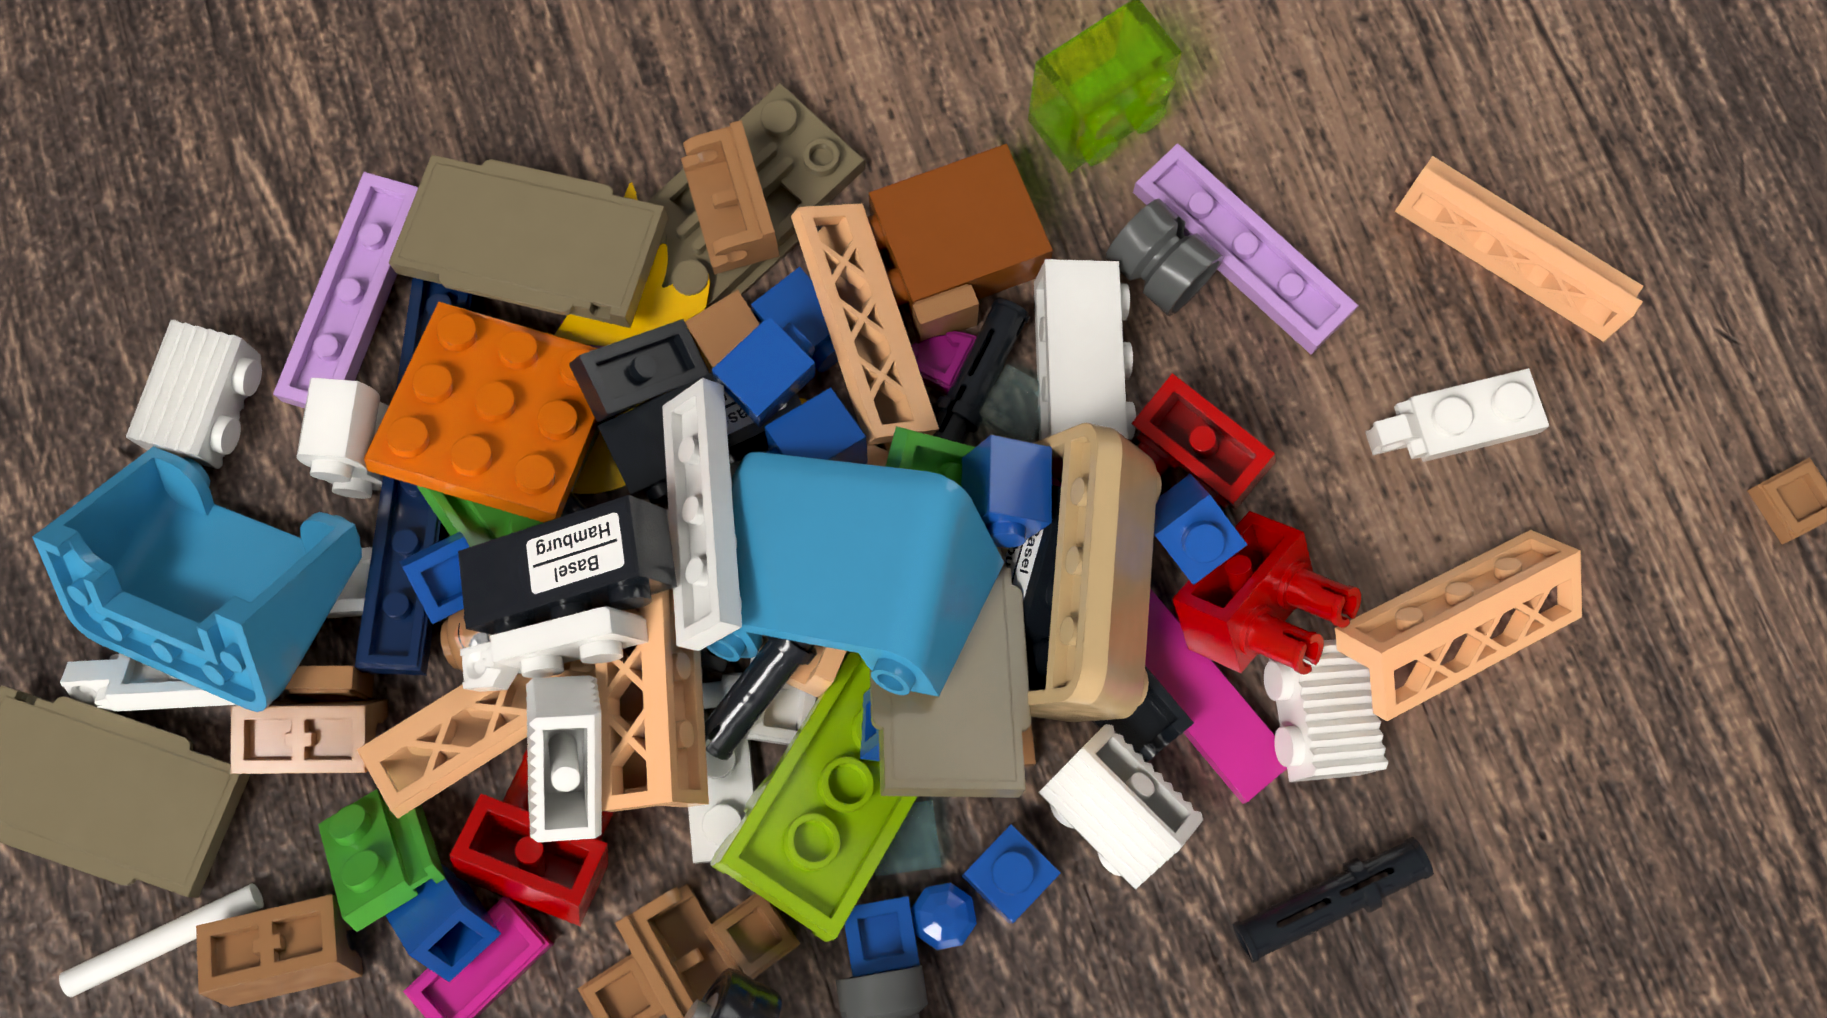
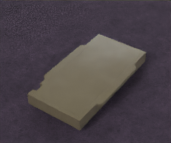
(797, 166)
(530, 239)
(973, 731)
(111, 794)

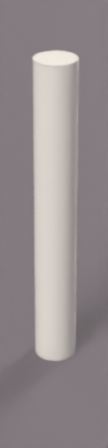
(157, 941)

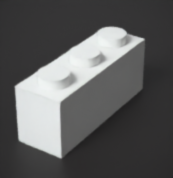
(1082, 346)

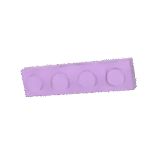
(1253, 252)
(349, 290)

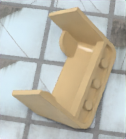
(1099, 577)

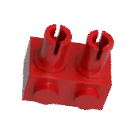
(1192, 433)
(1246, 599)
(503, 857)

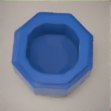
(943, 916)

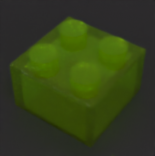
(1103, 86)

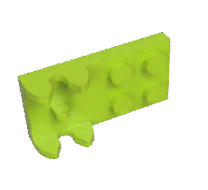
(819, 816)

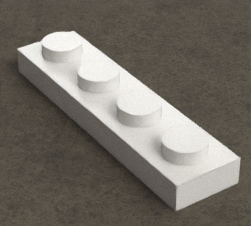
(701, 516)

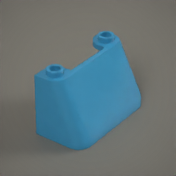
(859, 565)
(193, 584)

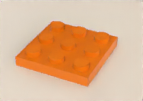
(488, 416)

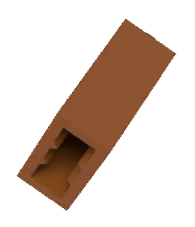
(959, 229)

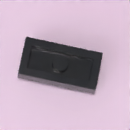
(638, 369)

